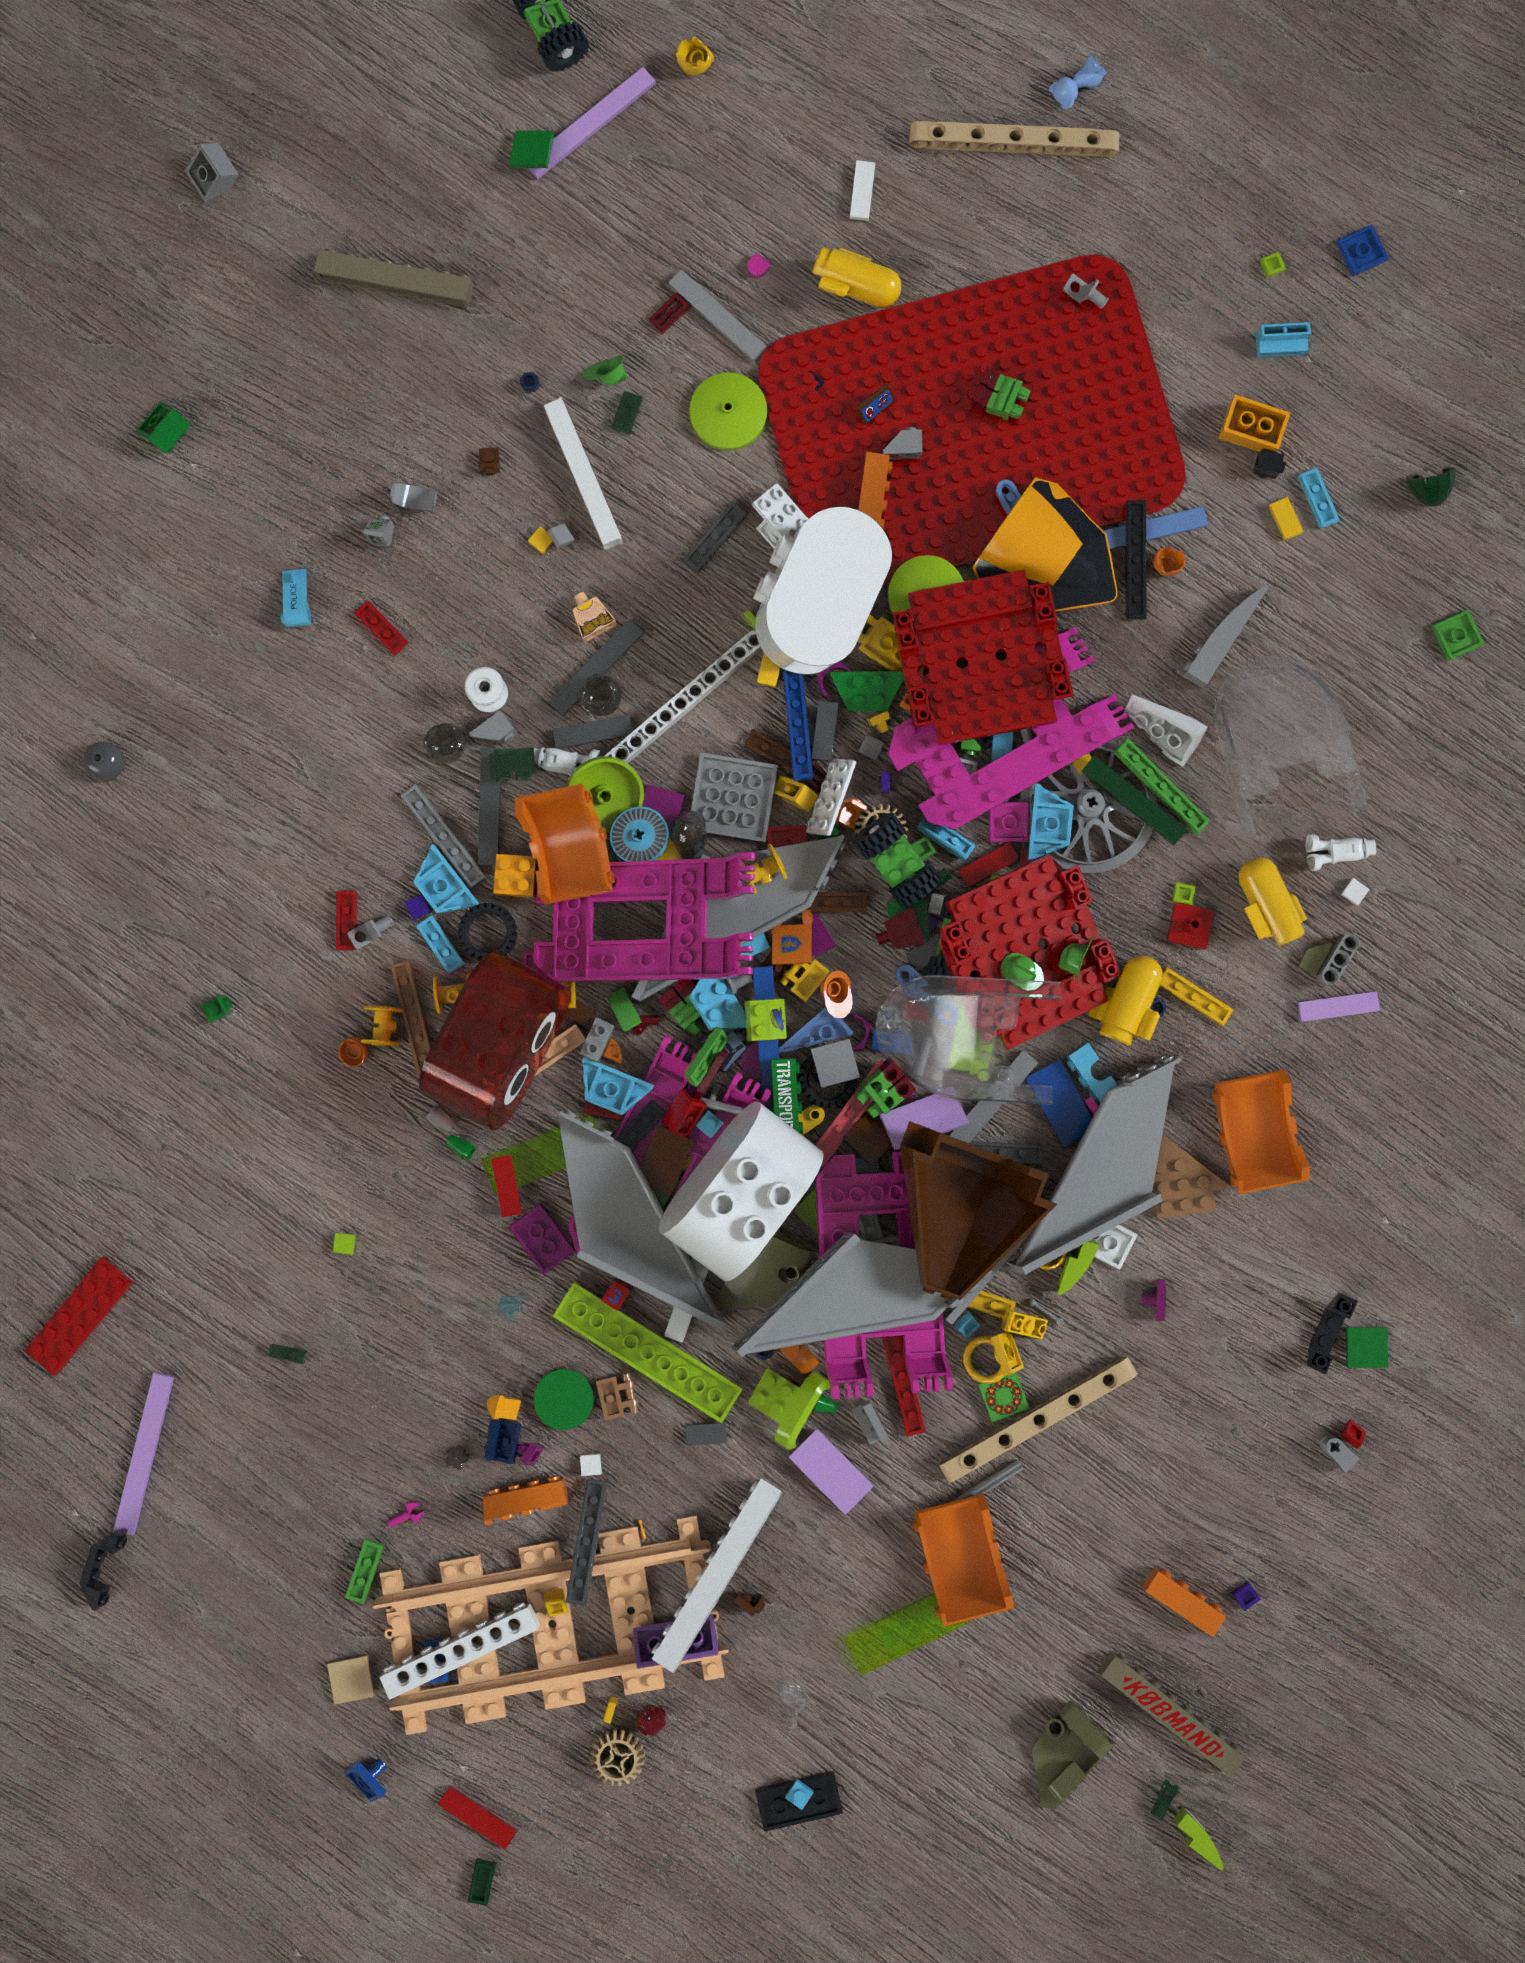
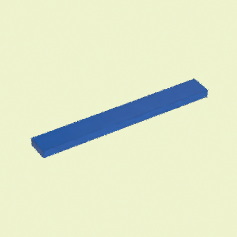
(768, 1049)

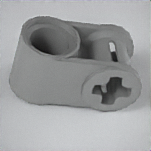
(1339, 1454)

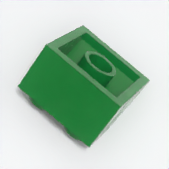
(163, 427)

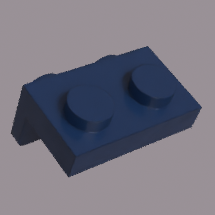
(502, 1441)

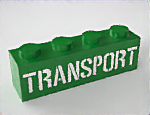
(785, 1091)

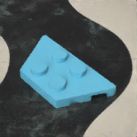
(1049, 823)
(442, 884)
(717, 1005)
(612, 1087)

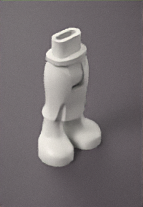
(560, 760)
(1338, 850)

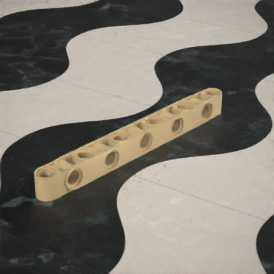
(998, 139)
(1024, 1427)

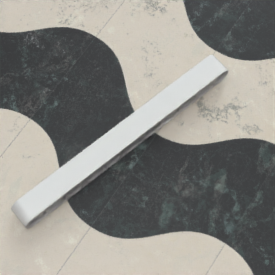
(690, 700)

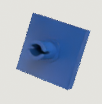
(366, 1780)

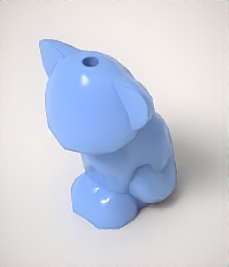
(1089, 76)

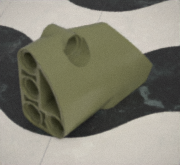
(769, 1273)
(1069, 1756)

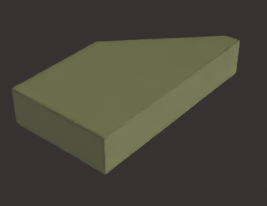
(1314, 958)

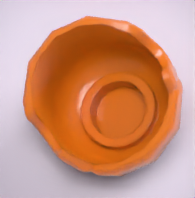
(1168, 561)
(353, 1052)

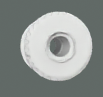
(485, 678)

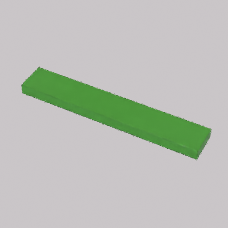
(1161, 786)

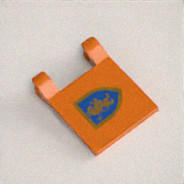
(793, 942)

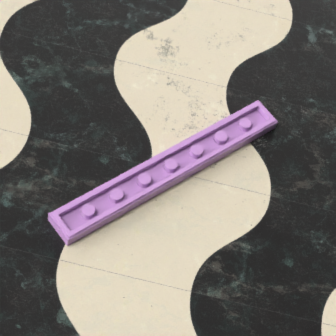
(597, 118)
(144, 1453)

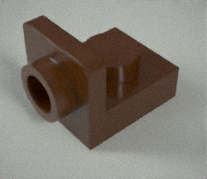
(489, 461)
(746, 1602)

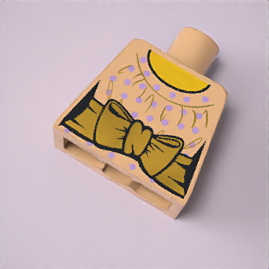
(592, 617)

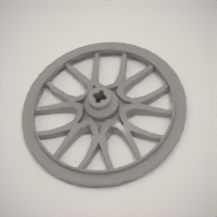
(1094, 816)

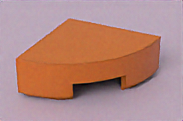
(613, 1051)

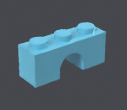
(1081, 1062)

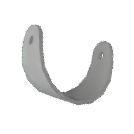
(413, 497)

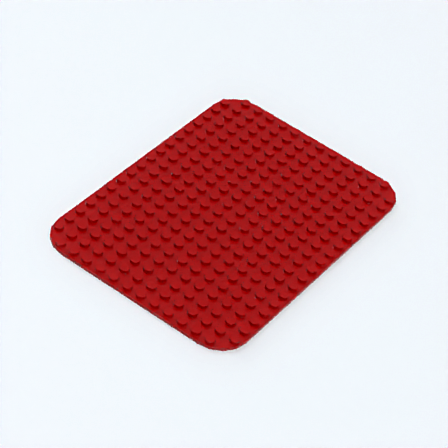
(1088, 424)

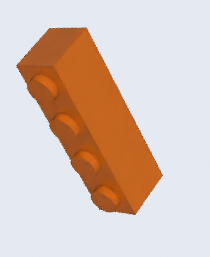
(875, 486)
(1183, 1601)

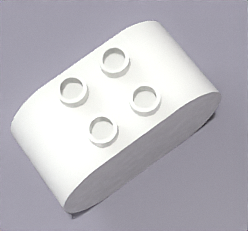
(821, 589)
(741, 1191)

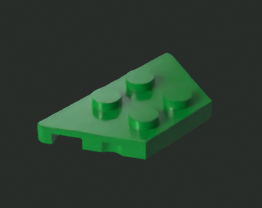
(868, 689)

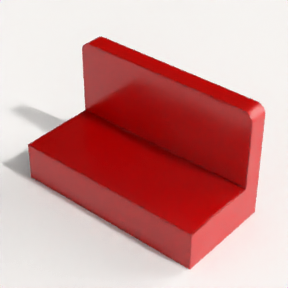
(684, 1114)

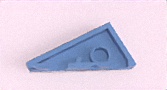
(819, 1029)

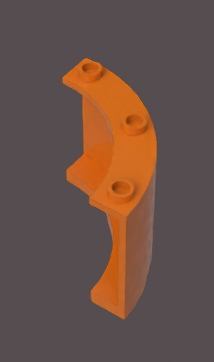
(566, 843)
(1259, 1132)
(963, 1560)

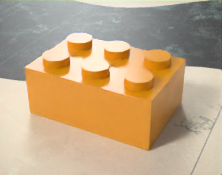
(1253, 424)

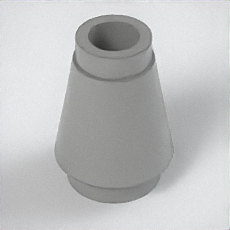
(439, 1118)

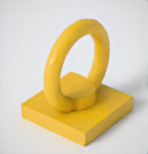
(1004, 1352)

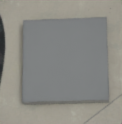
(835, 1063)

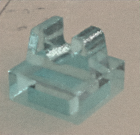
(510, 1305)

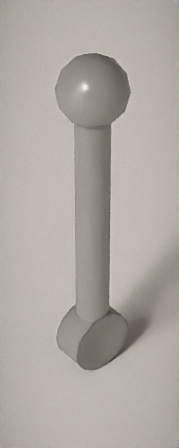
(1059, 1321)

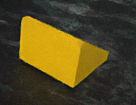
(555, 1602)

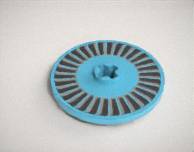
(644, 821)

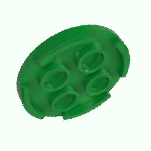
(563, 1399)

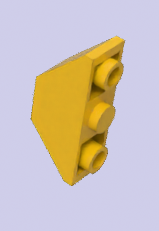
(1024, 1324)

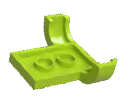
(788, 1403)

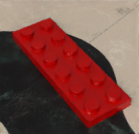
(79, 1316)

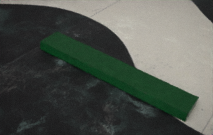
(1134, 800)

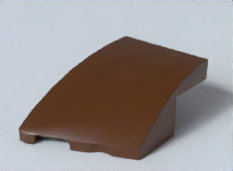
(868, 1138)

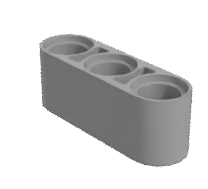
(1346, 955)

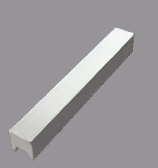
(583, 474)

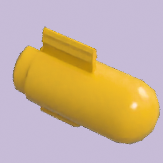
(856, 277)
(1271, 905)
(1129, 1004)

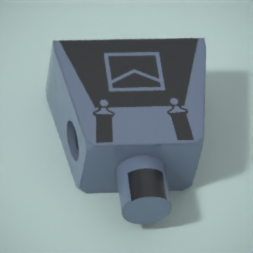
(733, 1046)

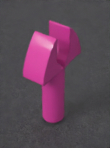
(407, 1515)

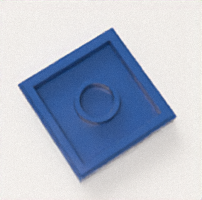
(1362, 250)

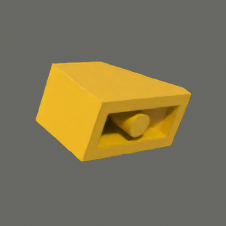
(795, 793)

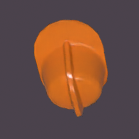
(837, 994)

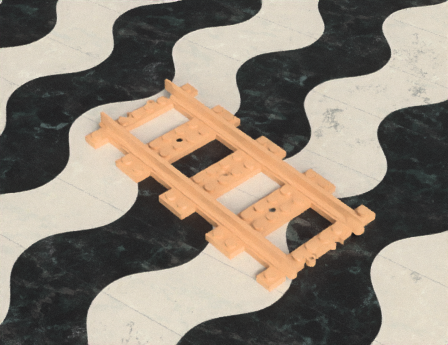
(559, 1668)

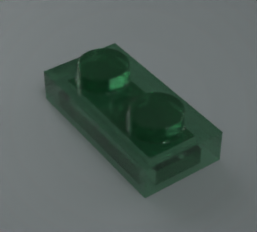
(627, 413)

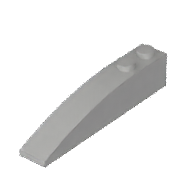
(1219, 642)

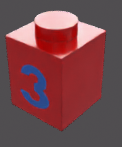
(616, 1294)

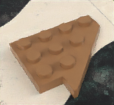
(1183, 1183)

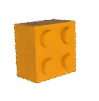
(515, 876)

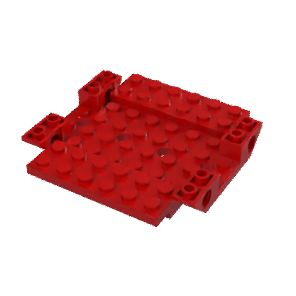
(973, 624)
(1012, 918)

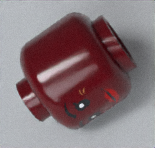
(651, 1720)

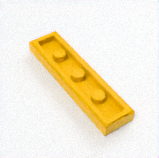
(1195, 997)

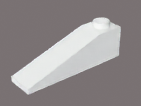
(1171, 730)

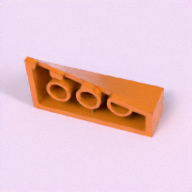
(524, 1499)

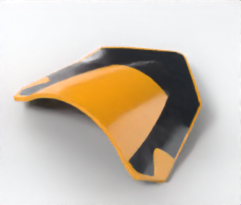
(1053, 545)

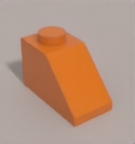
(801, 1358)

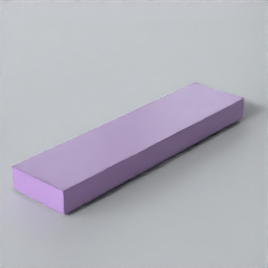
(1338, 1006)

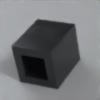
(1269, 464)

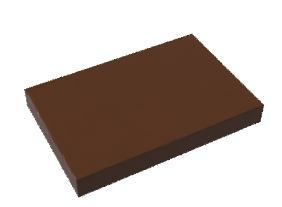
(665, 1159)

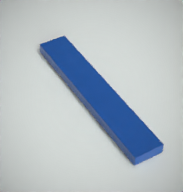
(797, 726)

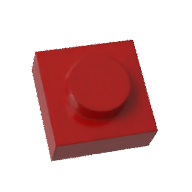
(1353, 1433)

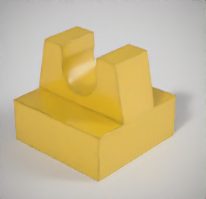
(879, 721)

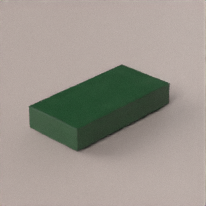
(481, 1882)

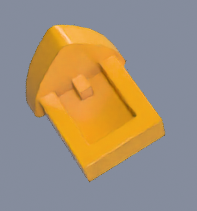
(503, 1407)

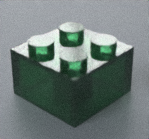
(512, 764)

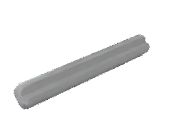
(993, 1481)

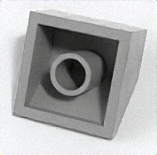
(211, 171)

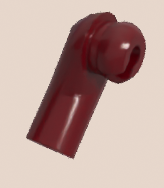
(646, 1020)

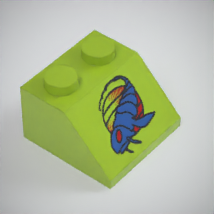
(765, 1019)

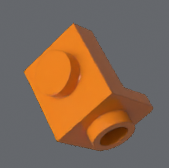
(850, 812)

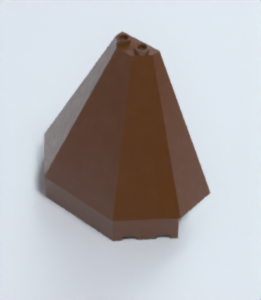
(965, 1208)

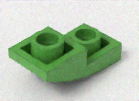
(624, 1009)

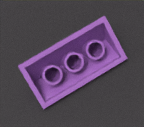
(648, 1636)

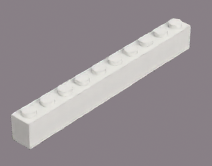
(716, 1576)

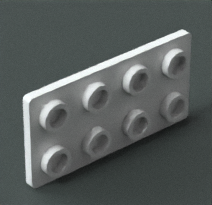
(779, 515)
(831, 797)

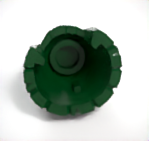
(1434, 489)

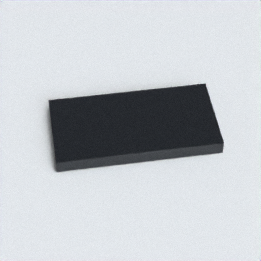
(779, 1812)

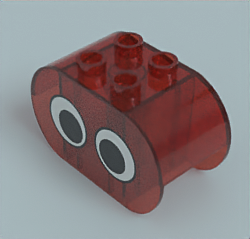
(494, 1040)

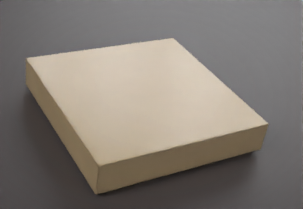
(351, 1679)

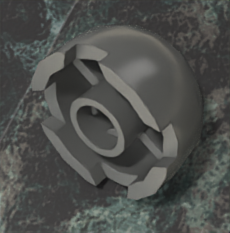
(104, 761)

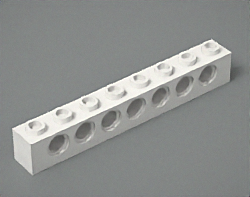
(395, 1685)

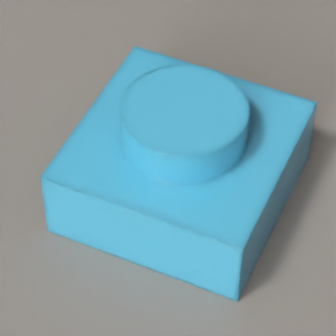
(709, 1124)
(967, 1325)
(799, 1794)

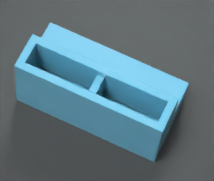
(1282, 339)

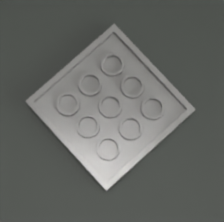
(734, 796)

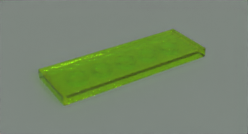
(533, 1158)
(897, 1634)

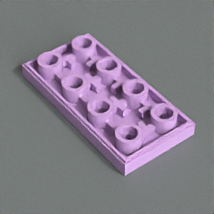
(932, 1112)
(831, 1471)

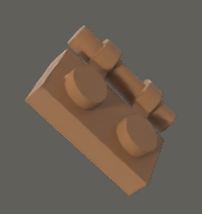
(610, 1396)

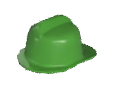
(608, 371)
(1072, 957)
(1021, 968)

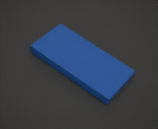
(1068, 1112)

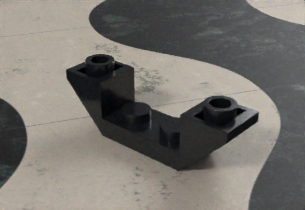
(1328, 1330)
(94, 1590)

